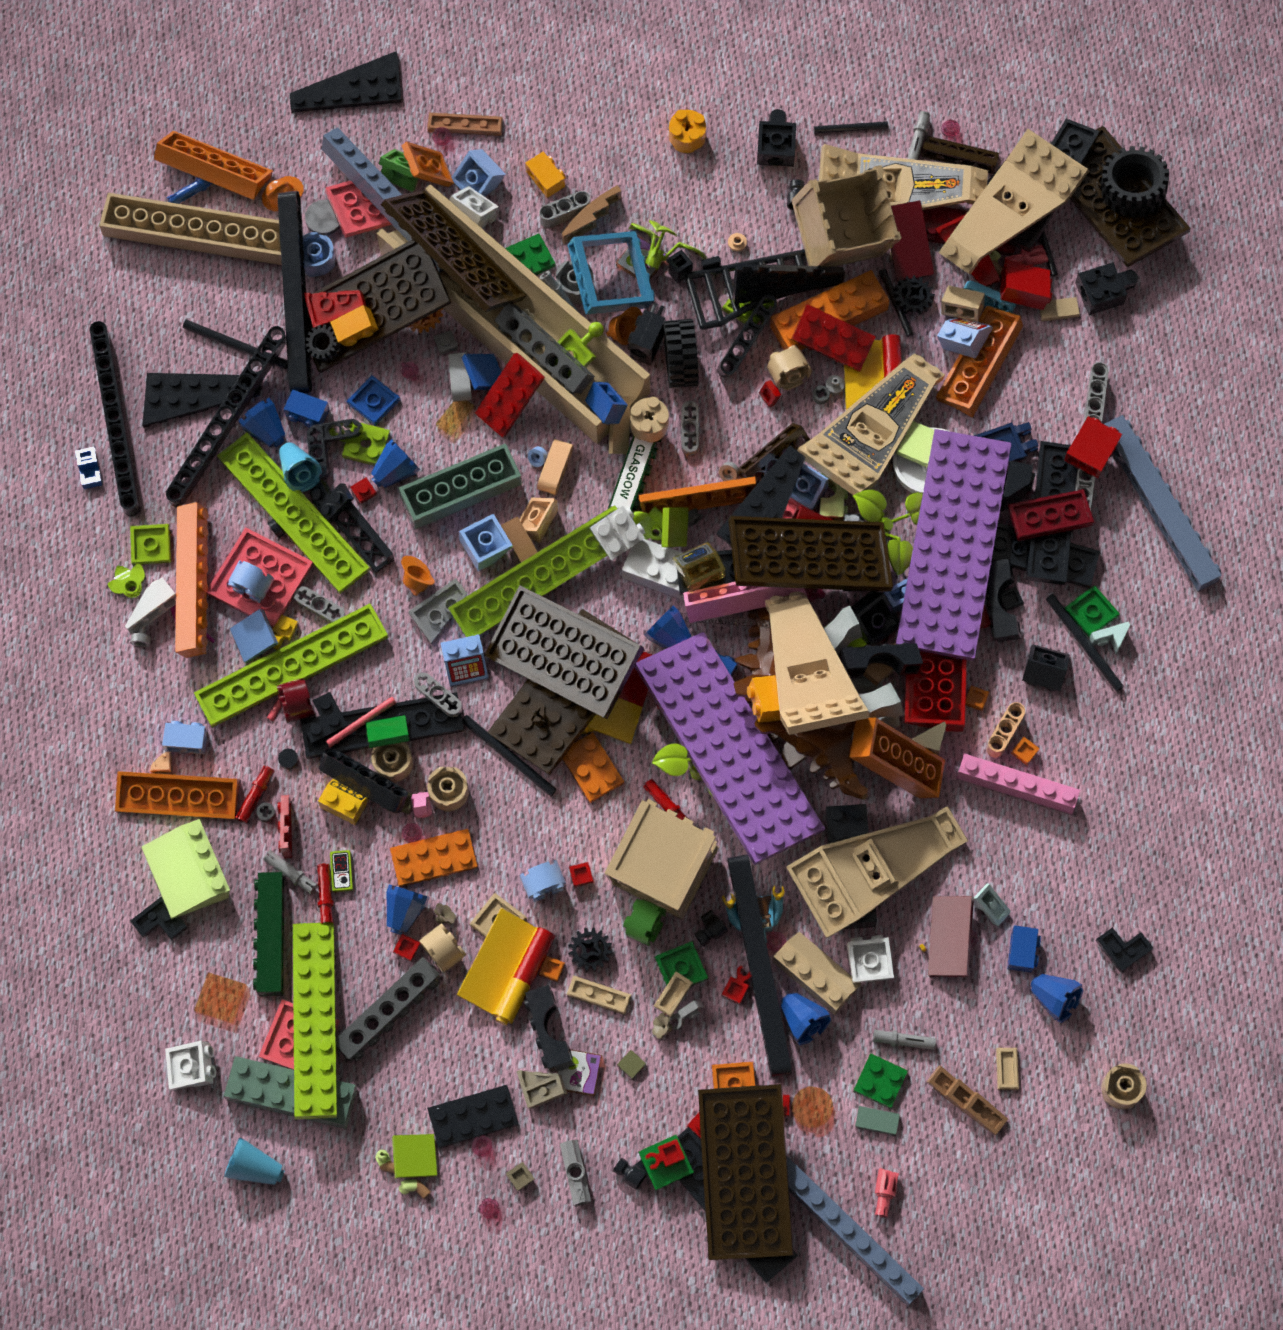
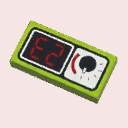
(341, 871)

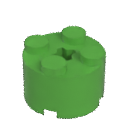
(644, 921)

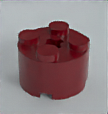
(295, 700)

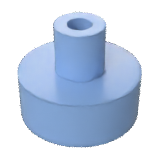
(537, 456)

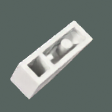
(153, 603)

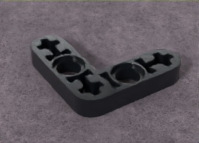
(325, 437)

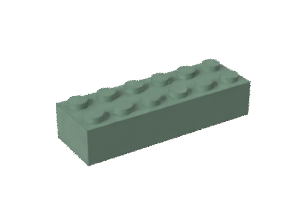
(460, 486)
(273, 1090)

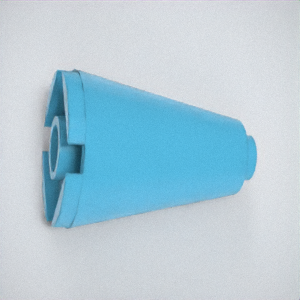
(298, 468)
(253, 1165)

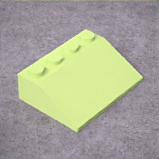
(186, 869)

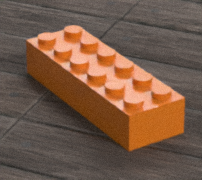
(850, 302)
(897, 758)

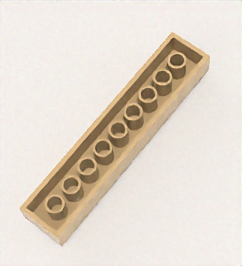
(191, 228)

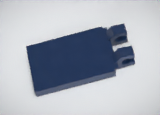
(1013, 434)

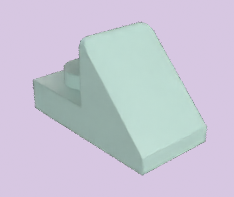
(1114, 634)
(991, 905)

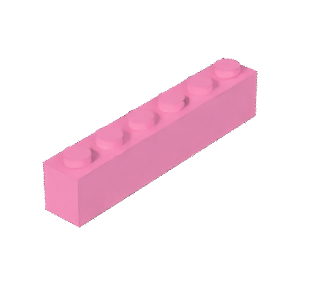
(729, 599)
(1018, 784)

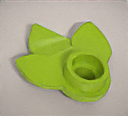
(650, 522)
(127, 578)

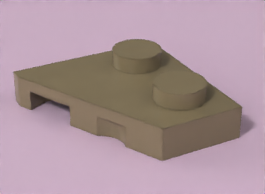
(540, 1087)

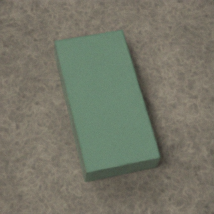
(877, 1120)

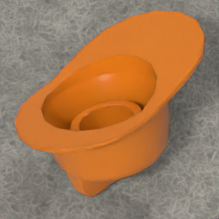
(282, 185)
(623, 324)
(416, 575)

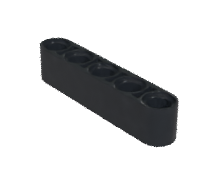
(751, 328)
(363, 780)

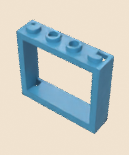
(584, 278)

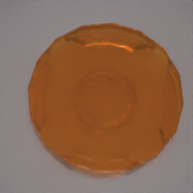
(814, 1113)

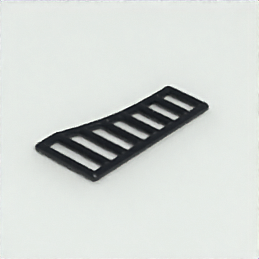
(725, 271)

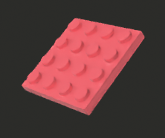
(283, 564)

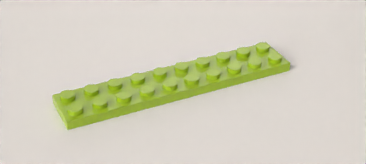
(293, 513)
(537, 573)
(295, 661)
(314, 1021)

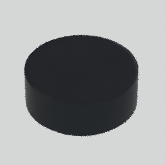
(275, 528)
(288, 759)

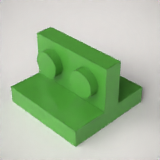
(397, 170)

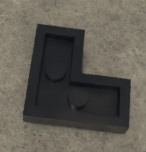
(331, 502)
(330, 720)
(157, 915)
(1122, 953)

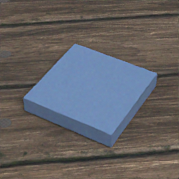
(253, 636)

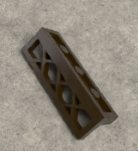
(956, 156)
(771, 450)

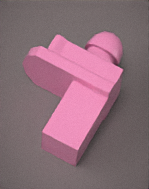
(421, 805)

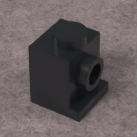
(679, 265)

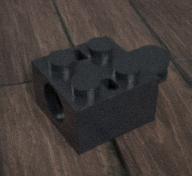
(776, 140)
(1104, 287)
(648, 335)

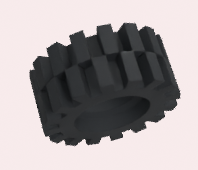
(313, 345)

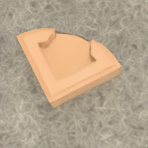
(162, 763)

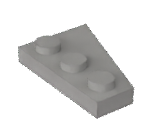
(433, 612)

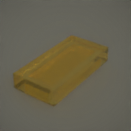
(454, 416)

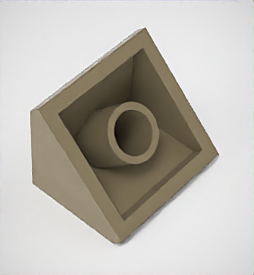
(932, 738)

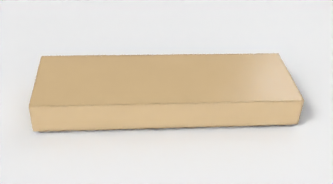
(620, 432)
(599, 995)

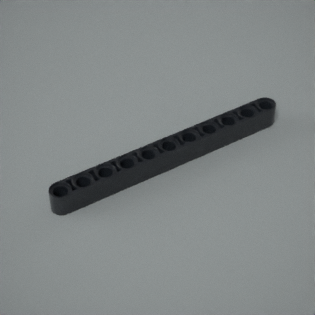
(293, 291)
(118, 425)
(226, 425)
(759, 966)

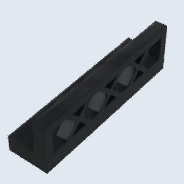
(371, 536)

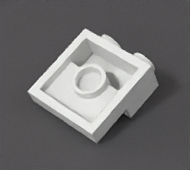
(475, 206)
(618, 532)
(870, 959)
(190, 1065)

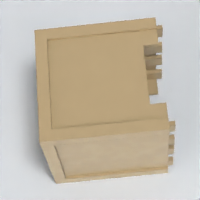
(845, 219)
(662, 858)

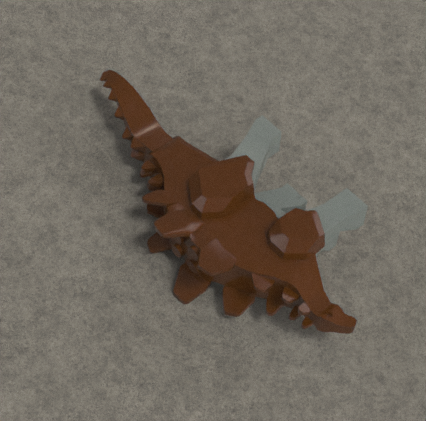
(830, 744)

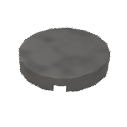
(321, 218)

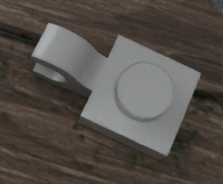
(690, 1011)

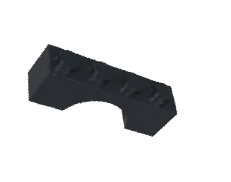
(1005, 625)
(903, 658)
(542, 1005)

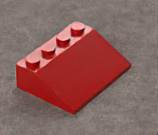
(937, 693)

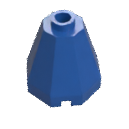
(264, 424)
(393, 466)
(668, 629)
(403, 908)
(1057, 995)
(804, 1017)

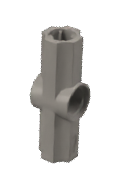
(572, 1159)

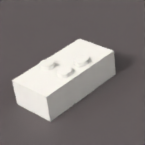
(652, 567)

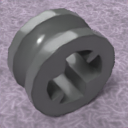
(819, 389)
(693, 517)
(262, 807)

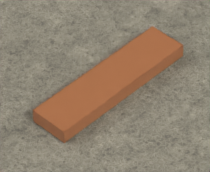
(466, 123)

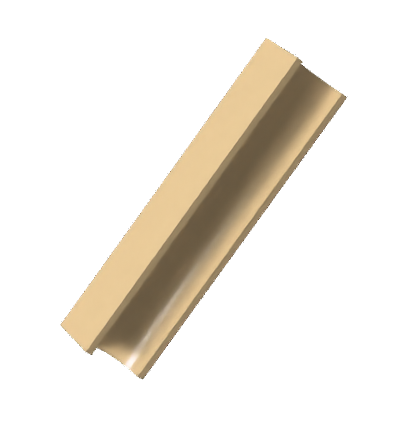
(550, 313)

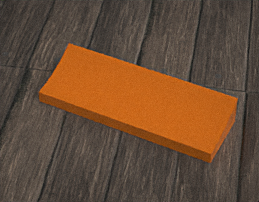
(212, 164)
(971, 376)
(700, 496)
(176, 795)

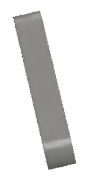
(695, 434)
(321, 613)
(437, 686)

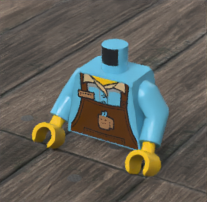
(770, 910)

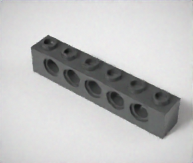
(580, 374)
(421, 970)

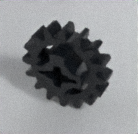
(913, 295)
(583, 944)

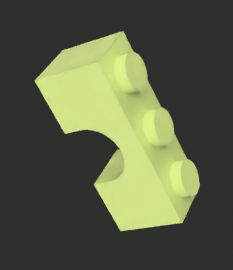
(834, 506)

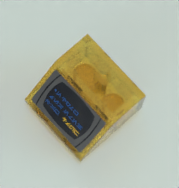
(699, 566)

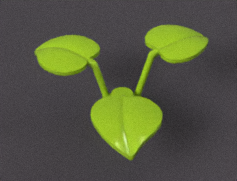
(655, 254)
(871, 506)
(674, 761)

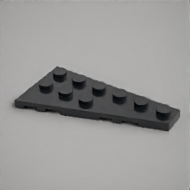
(363, 85)
(758, 280)
(185, 394)
(771, 493)

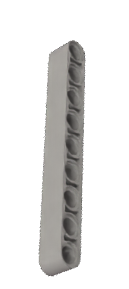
(1098, 401)

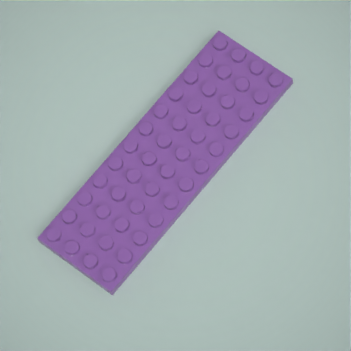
(954, 544)
(727, 749)

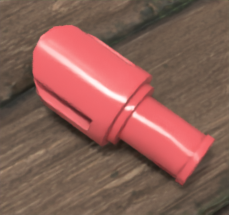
(1032, 258)
(885, 1191)

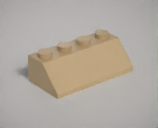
(816, 972)

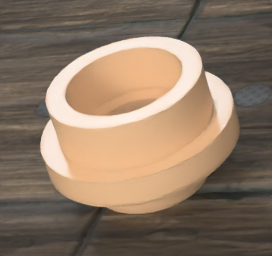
(737, 246)

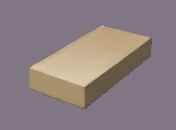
(1060, 309)
(673, 994)
(1007, 1069)

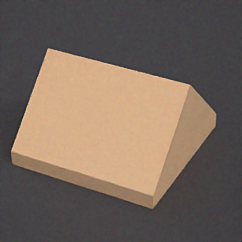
(538, 517)

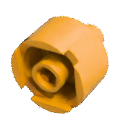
(687, 131)

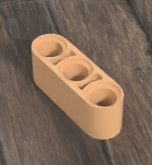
(555, 467)
(1009, 721)

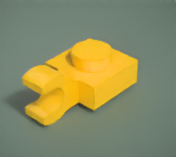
(284, 629)

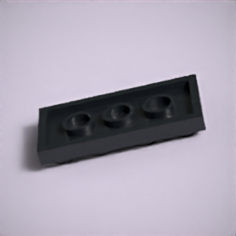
(472, 1116)

